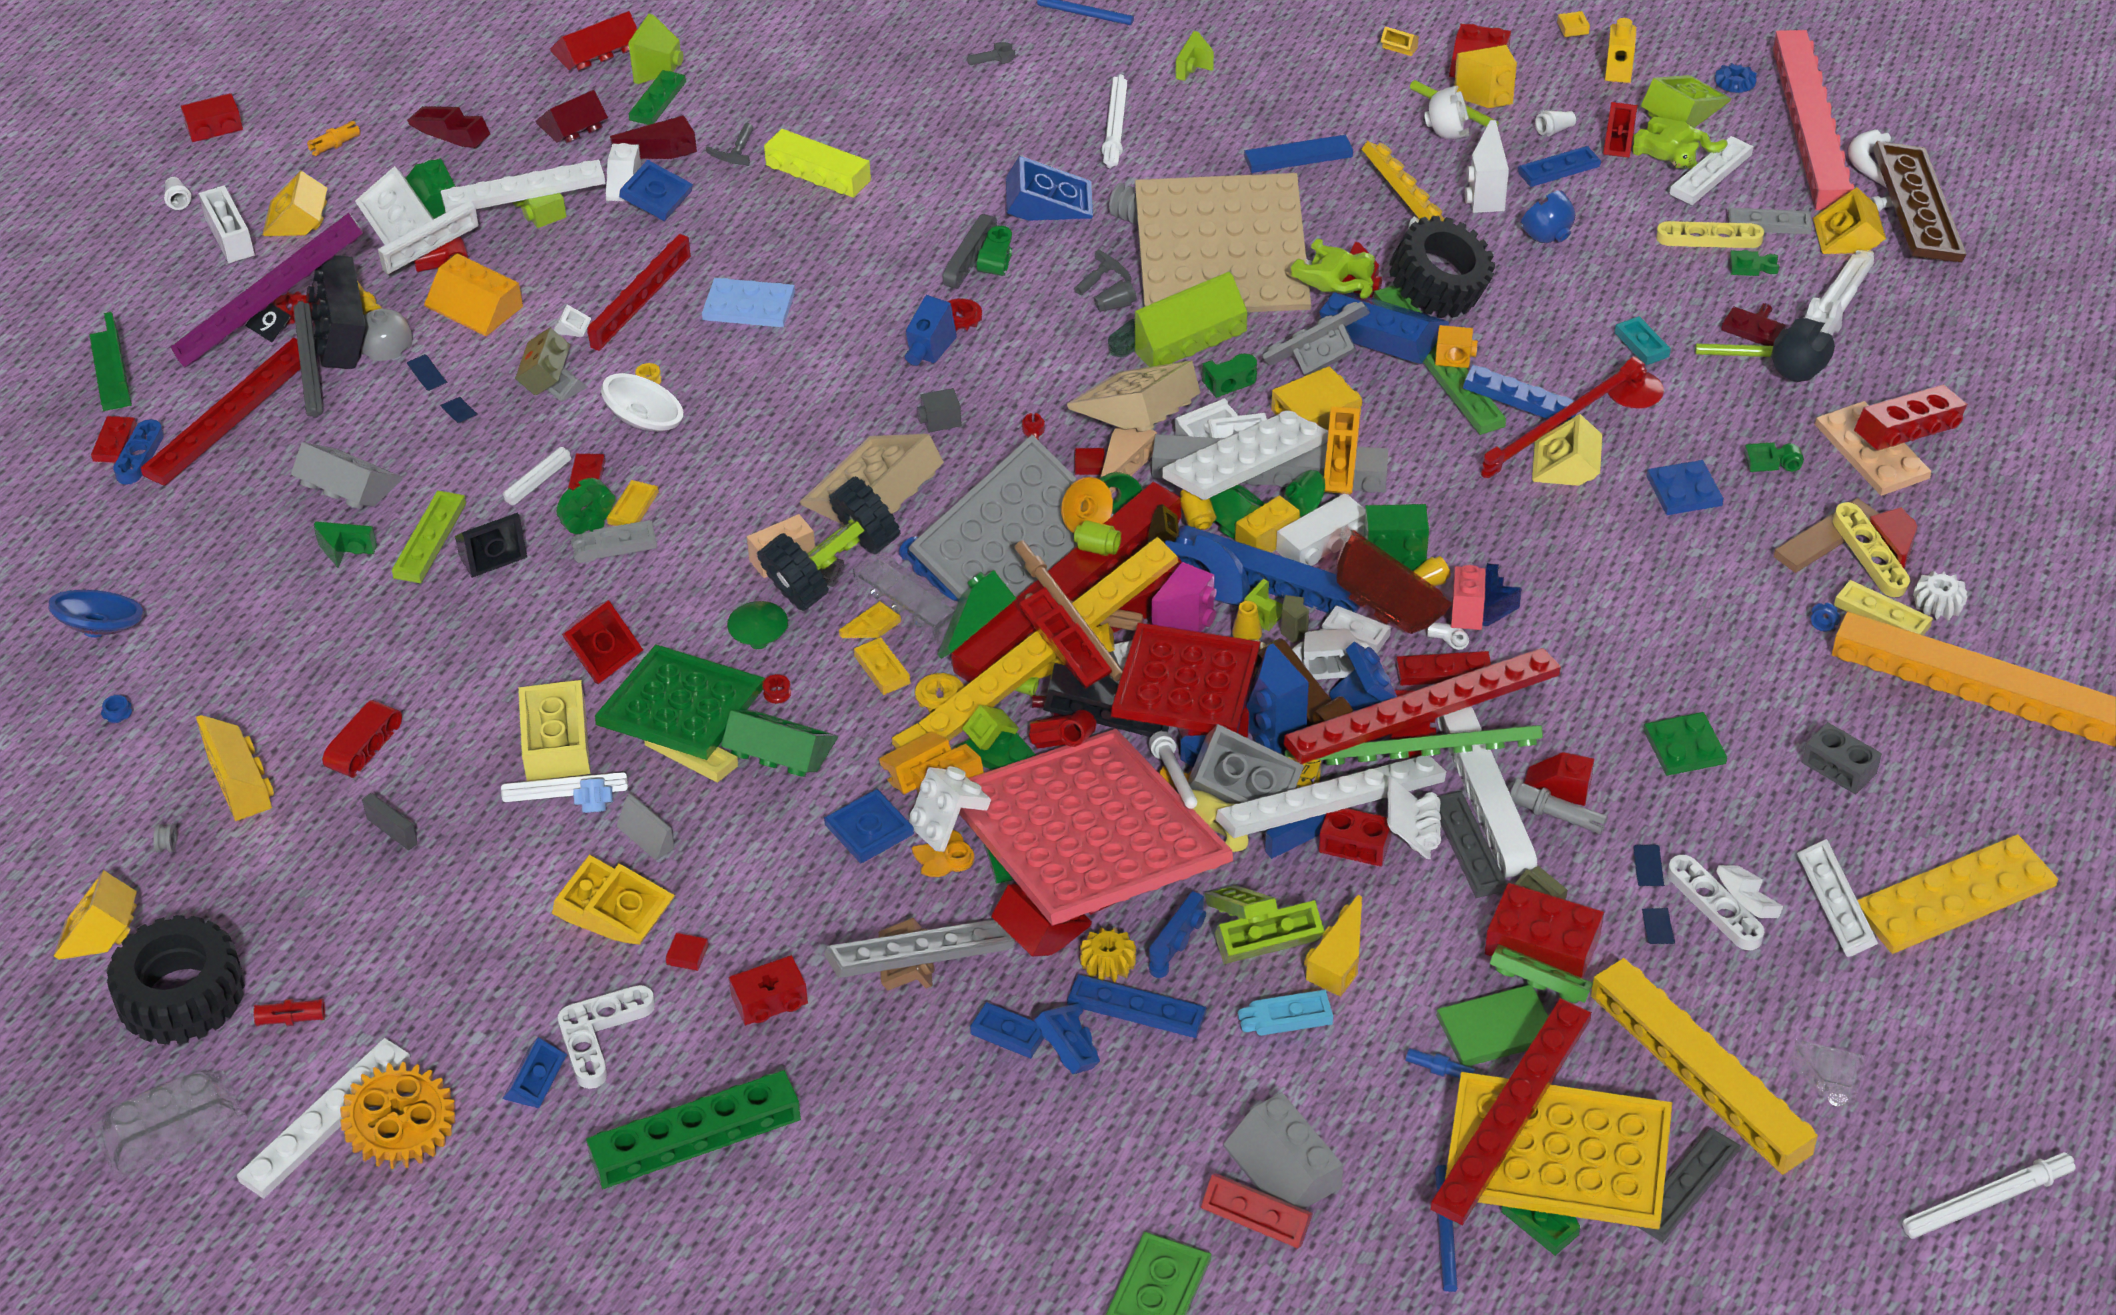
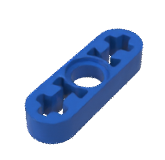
(138, 441)

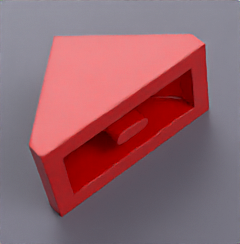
(1620, 130)

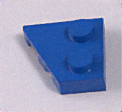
(1068, 1038)

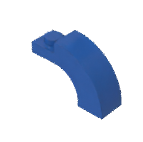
(1228, 571)

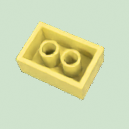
(554, 730)

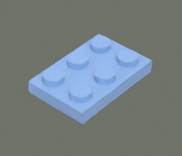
(748, 302)

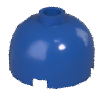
(1551, 219)

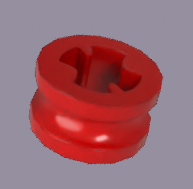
(776, 681)

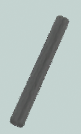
(308, 359)

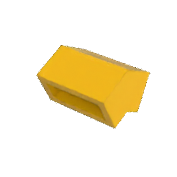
(1399, 41)

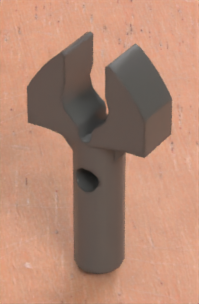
(1001, 52)

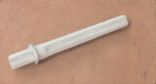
(1112, 146)
(1986, 1196)

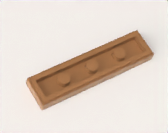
(1815, 541)

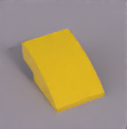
(611, 901)

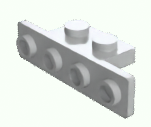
(1322, 343)

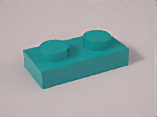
(1642, 340)

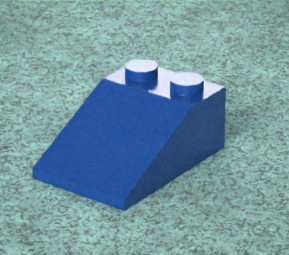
(1046, 192)

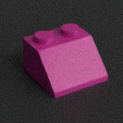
(1185, 600)

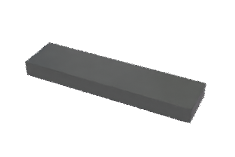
(1470, 846)
(1693, 1179)

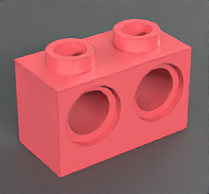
(1468, 597)

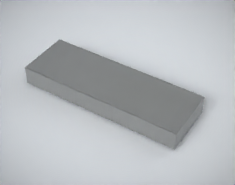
(1773, 220)

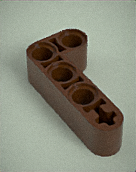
(1320, 706)

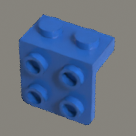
(1368, 681)

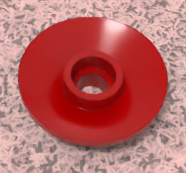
(1639, 394)

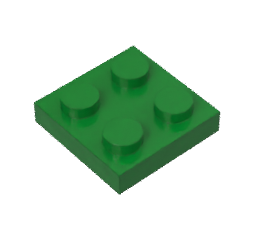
(1685, 743)

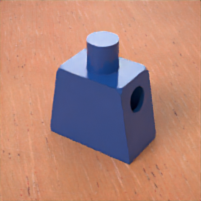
(930, 331)

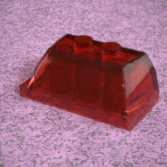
(1387, 585)

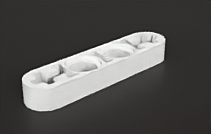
(1718, 900)

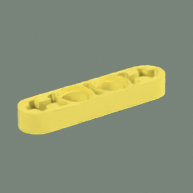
(1709, 234)
(1875, 548)

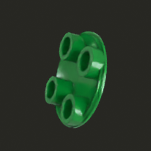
(757, 623)

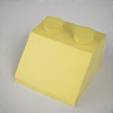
(1568, 454)

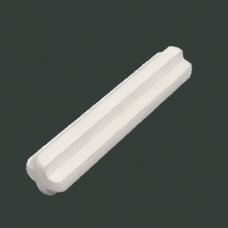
(536, 476)

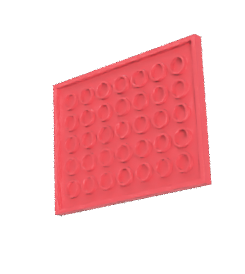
(1091, 827)

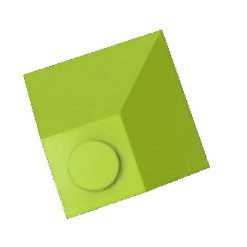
(653, 50)

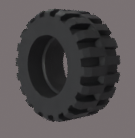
(183, 1010)

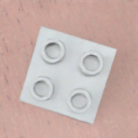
(1413, 818)

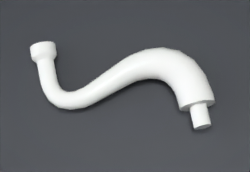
(1859, 156)

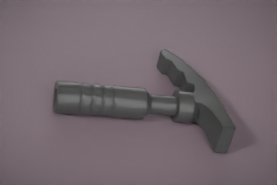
(735, 155)
(1107, 263)

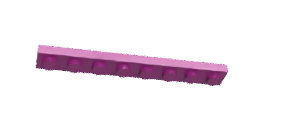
(266, 290)

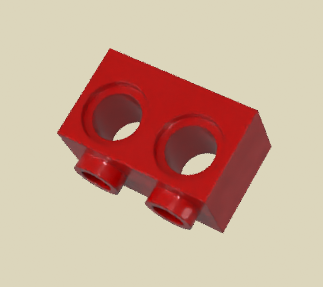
(1355, 836)

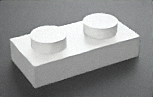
(1361, 627)

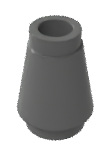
(1116, 296)

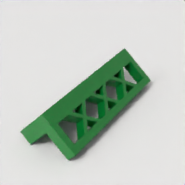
(110, 366)

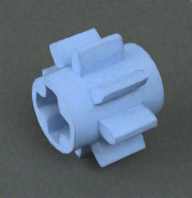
(592, 795)

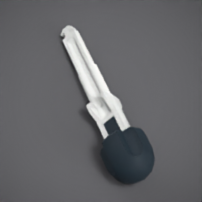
(1809, 343)

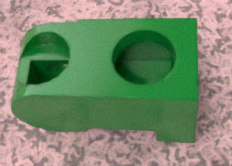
(1230, 375)

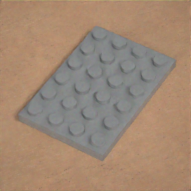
(1009, 505)

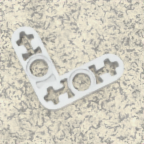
(585, 1029)

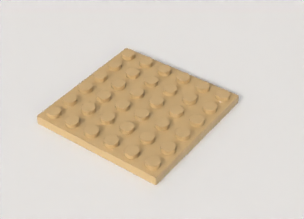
(1223, 225)

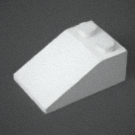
(1488, 173)

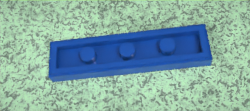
(1298, 153)
(1137, 1006)

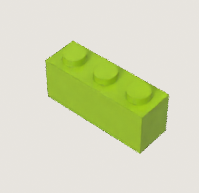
(1281, 931)

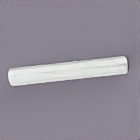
(558, 787)

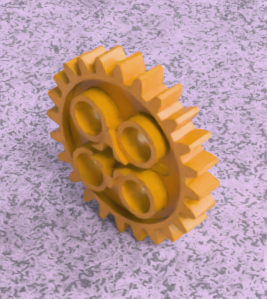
(410, 1139)

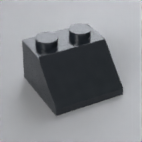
(492, 545)

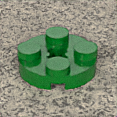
(591, 493)

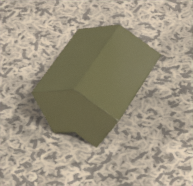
(1294, 618)
(1542, 882)

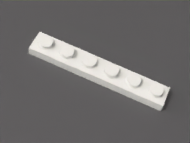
(525, 186)
(315, 1124)

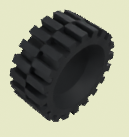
(1431, 285)

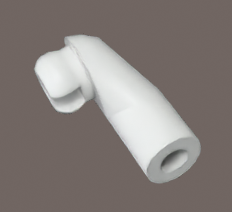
(1455, 637)

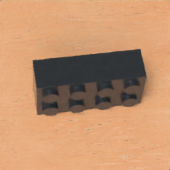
(336, 312)

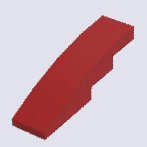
(1065, 638)

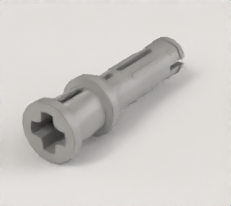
(1542, 802)

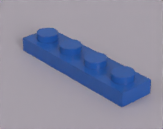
(1515, 393)

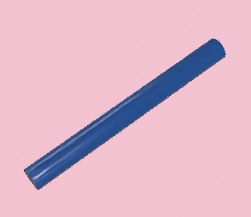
(1087, 11)
(1447, 1245)

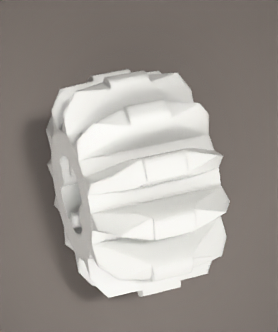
(1940, 595)

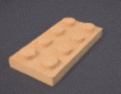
(1882, 469)

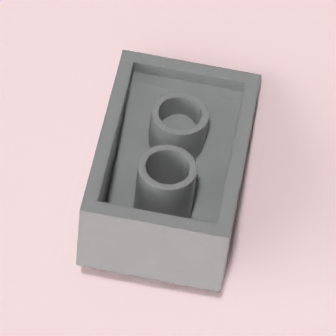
(1241, 769)

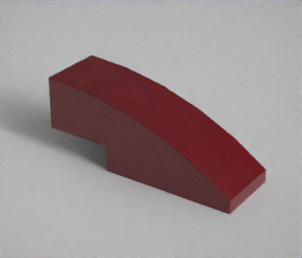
(450, 125)

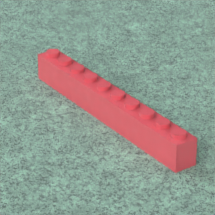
(1811, 118)

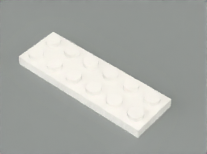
(1245, 454)

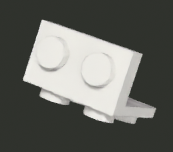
(940, 801)

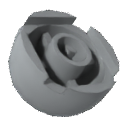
(385, 335)

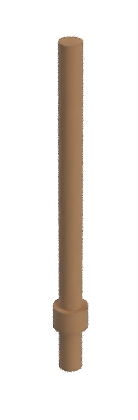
(1037, 568)

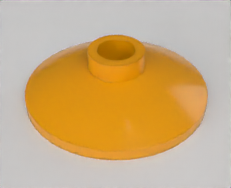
(1096, 503)

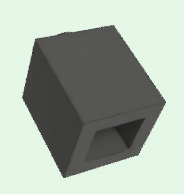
(940, 410)

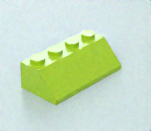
(1190, 321)

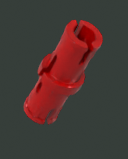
(267, 1013)

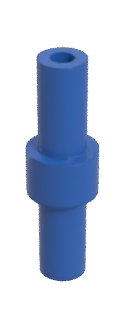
(1438, 1064)

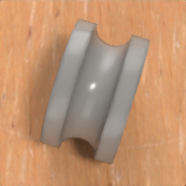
(165, 838)

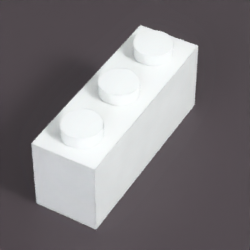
(226, 224)
(1319, 531)

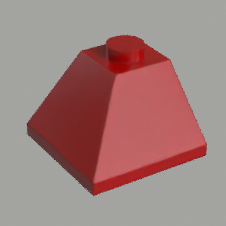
(601, 641)

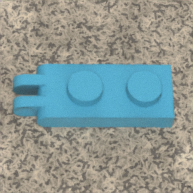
(1287, 1013)

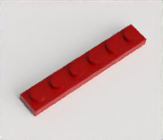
(638, 292)

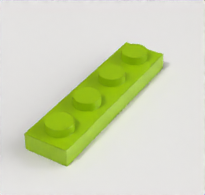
(428, 537)
(1242, 903)

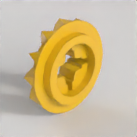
(928, 686)

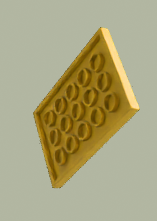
(1576, 1154)

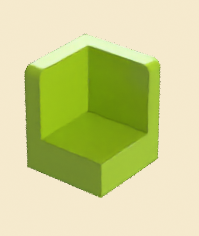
(1268, 609)
(987, 724)

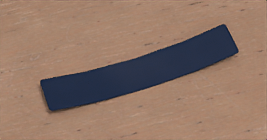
(432, 378)
(1650, 873)

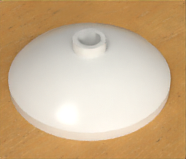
(641, 402)

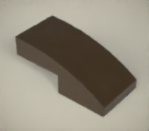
(1164, 525)

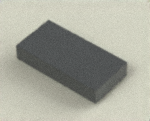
(389, 821)

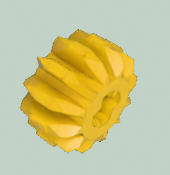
(1108, 954)

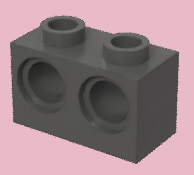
(1841, 758)

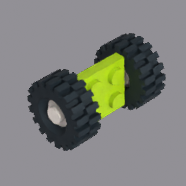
(864, 521)

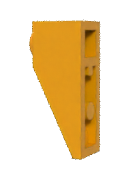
(1341, 449)

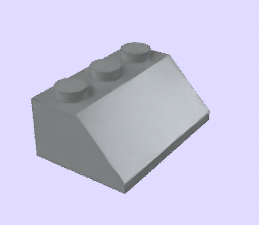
(343, 475)
(1284, 1154)

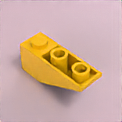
(1336, 958)

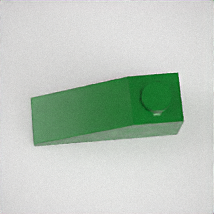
(976, 607)

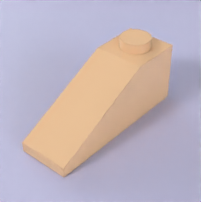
(1128, 451)

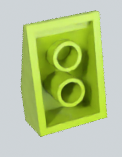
(1683, 99)

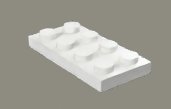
(393, 207)

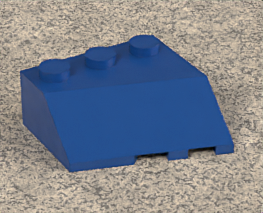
(1276, 700)

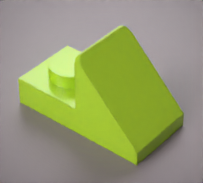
(1194, 54)

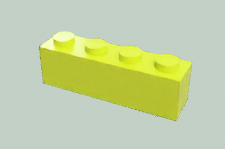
(817, 163)

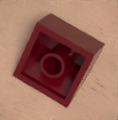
(573, 117)

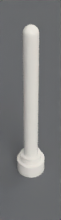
(1163, 748)

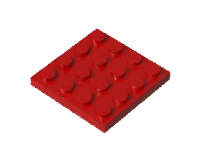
(1185, 678)

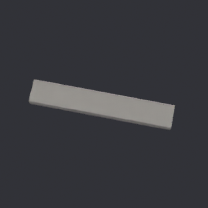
(917, 948)

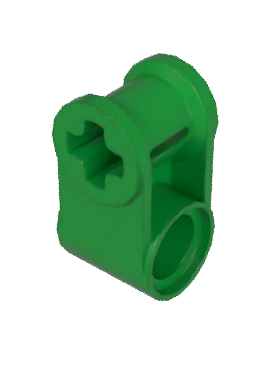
(996, 251)

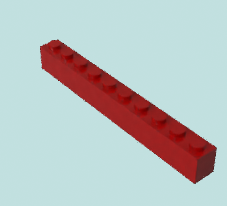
(1074, 576)

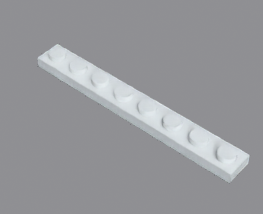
(1327, 796)

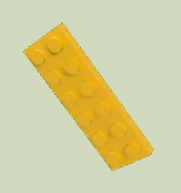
(1956, 893)

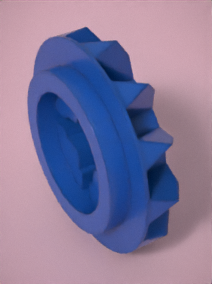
(1742, 78)

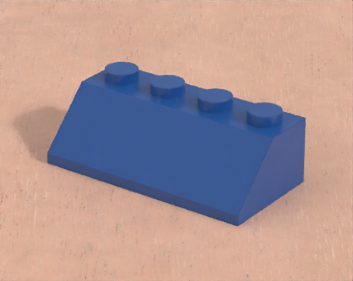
(1388, 327)

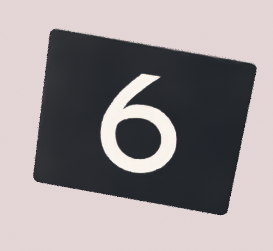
(268, 322)

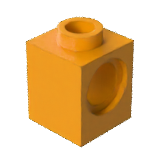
(1455, 346)

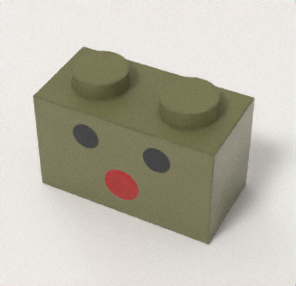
(542, 361)

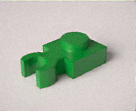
(1750, 263)

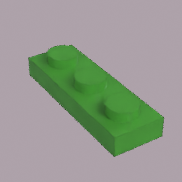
(1540, 974)

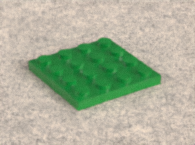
(679, 701)

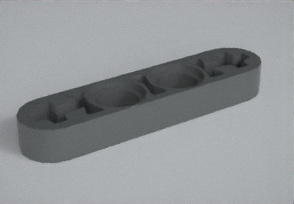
(968, 252)

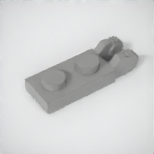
(614, 541)

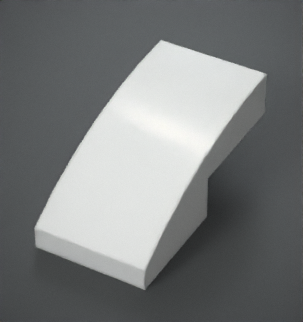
(1745, 888)

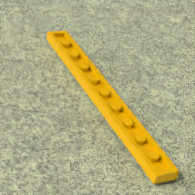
(1035, 653)

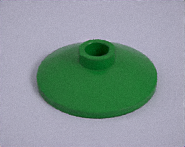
(1306, 491)

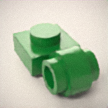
(1768, 458)

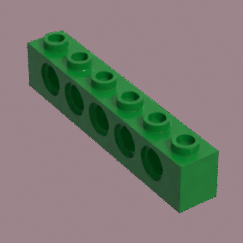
(693, 1129)

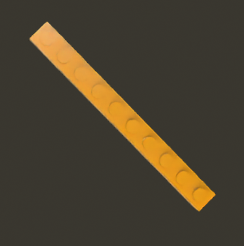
(1977, 678)

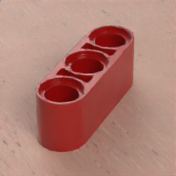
(361, 737)

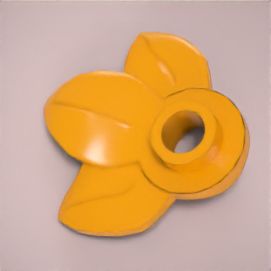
(942, 863)

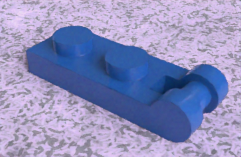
(1176, 934)

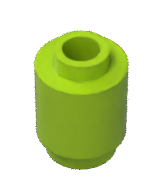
(1097, 538)

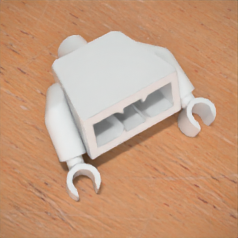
(1325, 653)

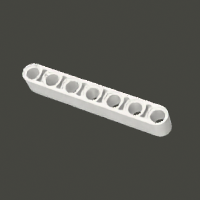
(1491, 798)

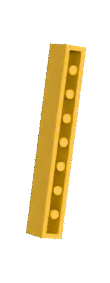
(1704, 1066)

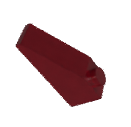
(661, 140)

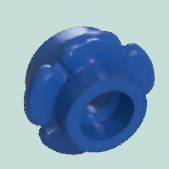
(1822, 623)
(116, 709)

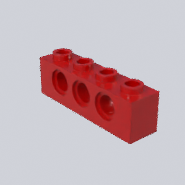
(1910, 417)

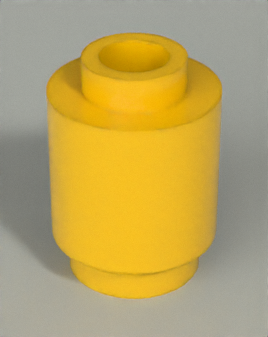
(1197, 512)

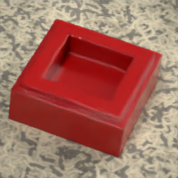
(1089, 461)
(687, 951)

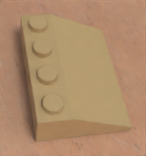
(1140, 395)
(888, 464)

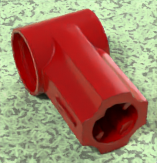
(441, 255)
(1061, 730)

